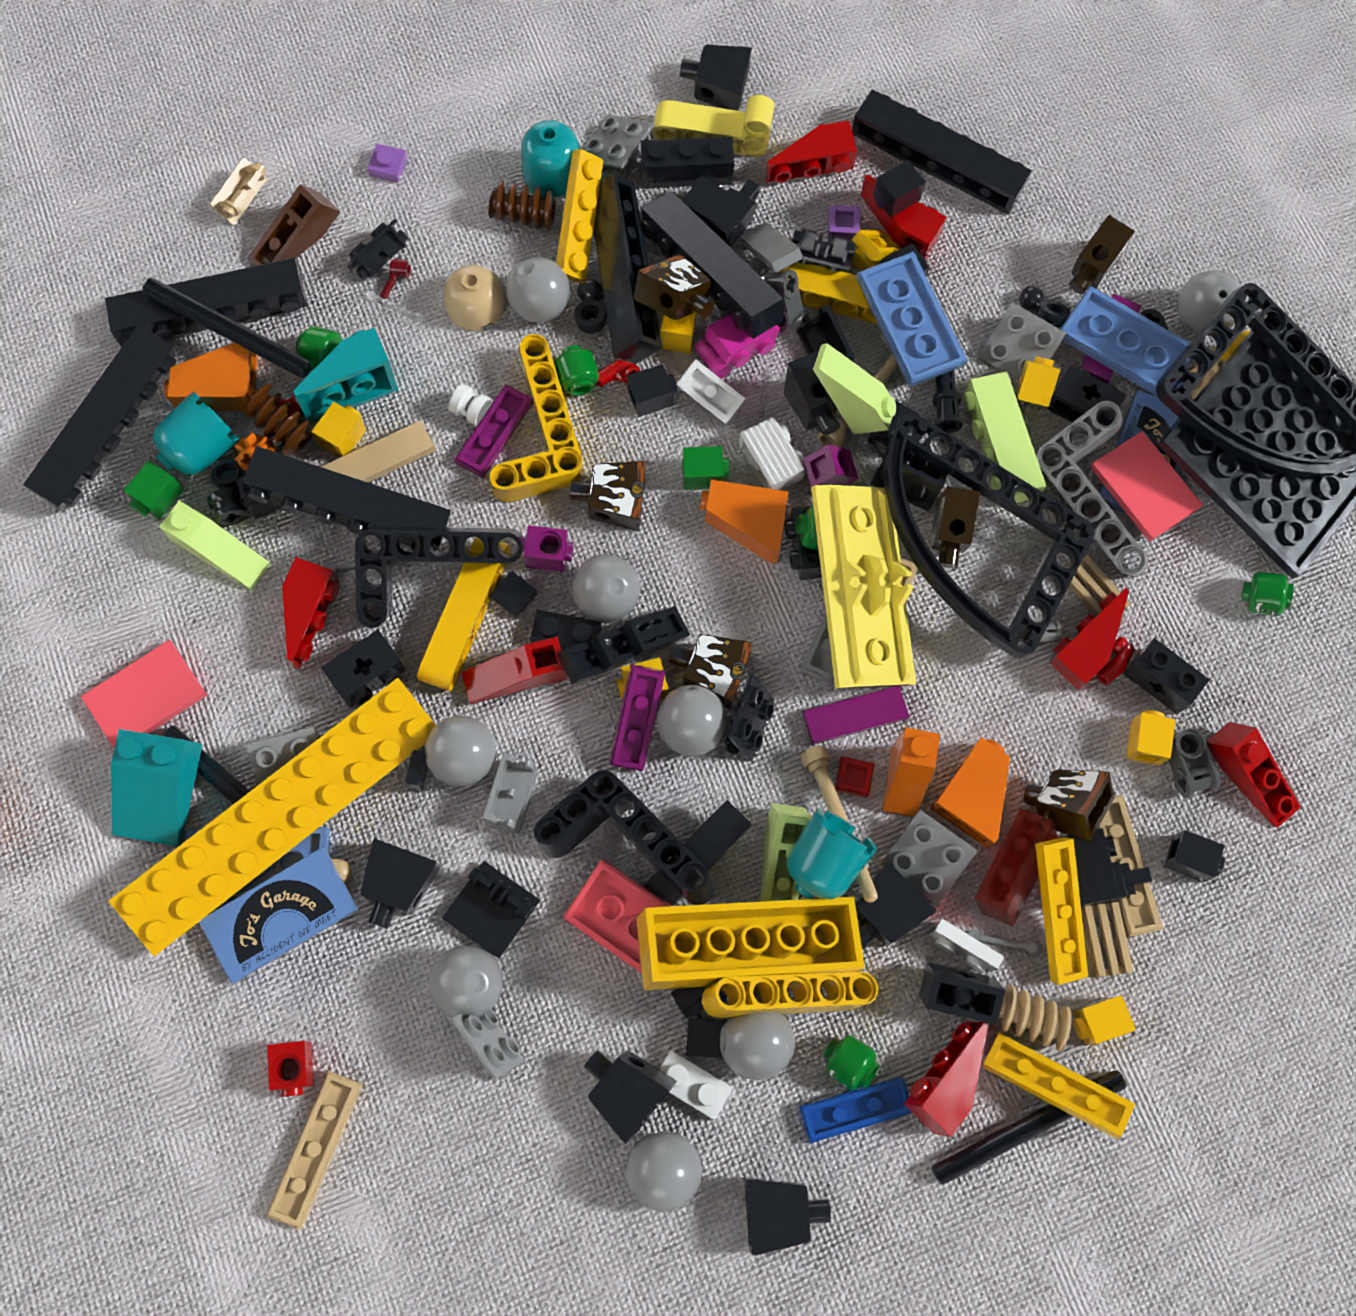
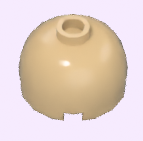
(474, 297)

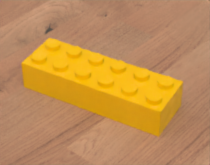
(720, 941)

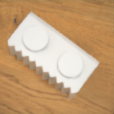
(771, 455)

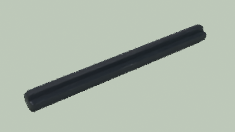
(227, 327)
(1012, 1135)

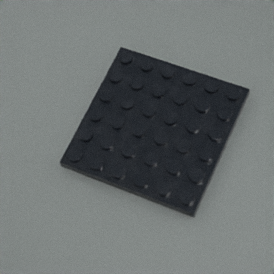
(1272, 406)

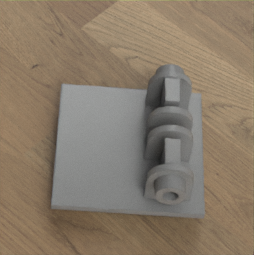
(619, 142)
(1018, 339)
(274, 752)
(929, 856)
(489, 1043)

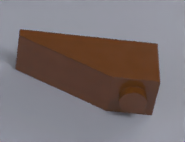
(296, 227)

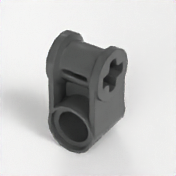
(788, 291)
(1192, 765)

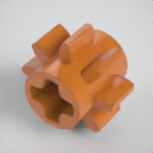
(247, 447)

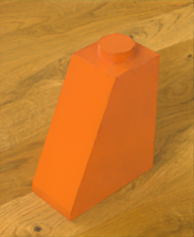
(220, 378)
(747, 515)
(910, 771)
(977, 792)

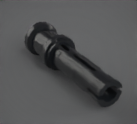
(946, 403)

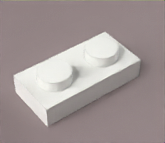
(711, 392)
(953, 939)
(696, 1085)

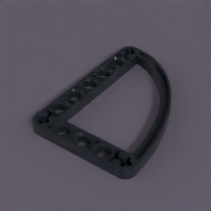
(1298, 362)
(933, 571)

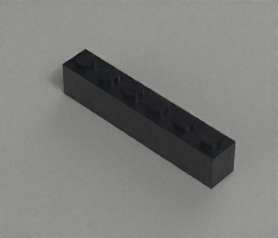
(940, 151)
(620, 256)
(734, 283)
(235, 294)
(101, 419)
(336, 496)

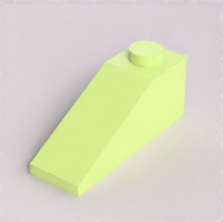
(855, 392)
(213, 545)
(781, 833)

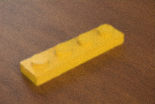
(579, 214)
(1061, 910)
(1059, 1086)

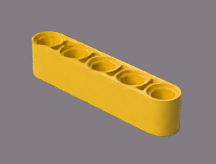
(838, 289)
(460, 620)
(775, 997)

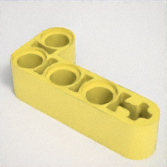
(748, 129)

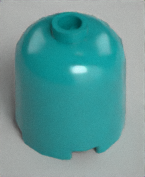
(547, 156)
(192, 437)
(827, 856)

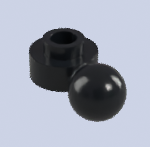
(589, 293)
(1051, 311)

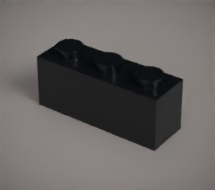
(683, 161)

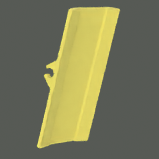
(863, 587)

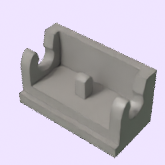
(510, 793)

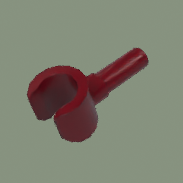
(397, 268)

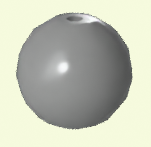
(537, 289)
(1203, 297)
(606, 588)
(692, 720)
(460, 751)
(465, 982)
(757, 1044)
(663, 1171)

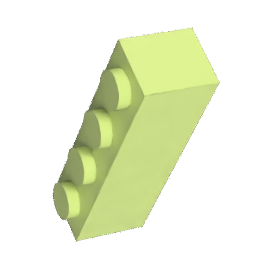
(1002, 430)

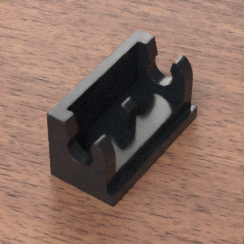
(823, 330)

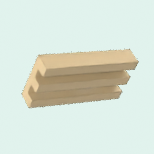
(1103, 581)
(1120, 939)

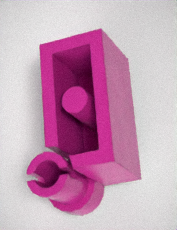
(732, 347)

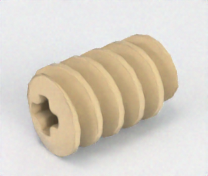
(1036, 1016)

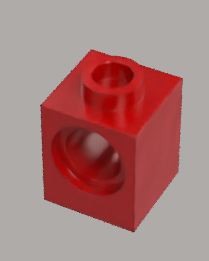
(278, 1056)

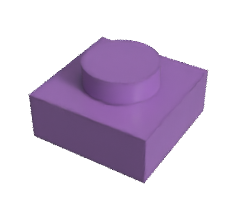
(387, 163)
(843, 221)

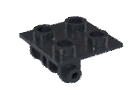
(834, 256)
(750, 719)
(491, 909)

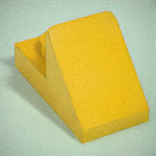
(872, 248)

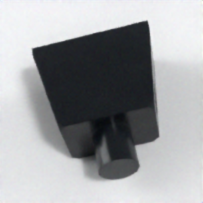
(719, 75)
(809, 396)
(395, 881)
(894, 911)
(626, 1091)
(780, 1214)

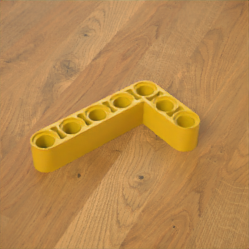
(551, 425)

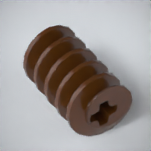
(522, 205)
(277, 421)

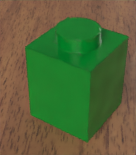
(703, 465)
(153, 491)

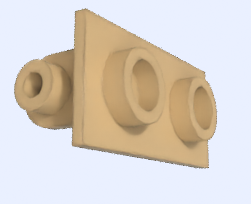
(239, 190)

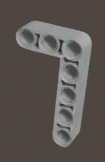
(1087, 492)

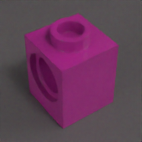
(830, 466)
(539, 537)

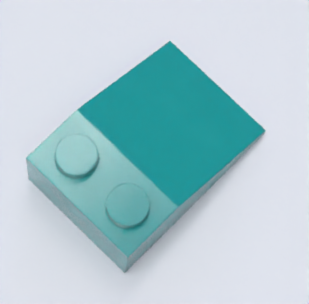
(349, 376)
(152, 786)

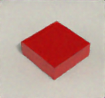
(854, 777)

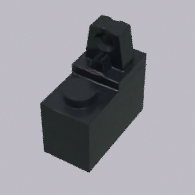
(723, 211)
(1100, 878)

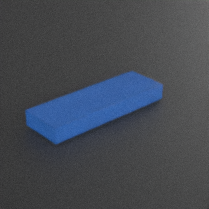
(855, 1109)

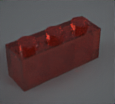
(1014, 868)

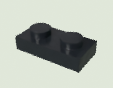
(568, 628)

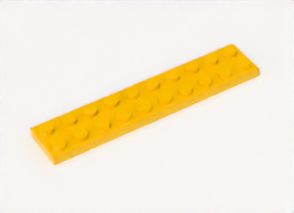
(273, 817)

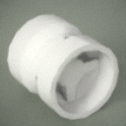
(469, 404)

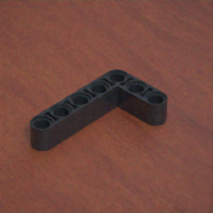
(424, 552)
(634, 828)

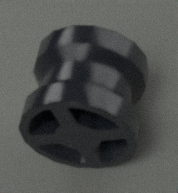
(227, 506)

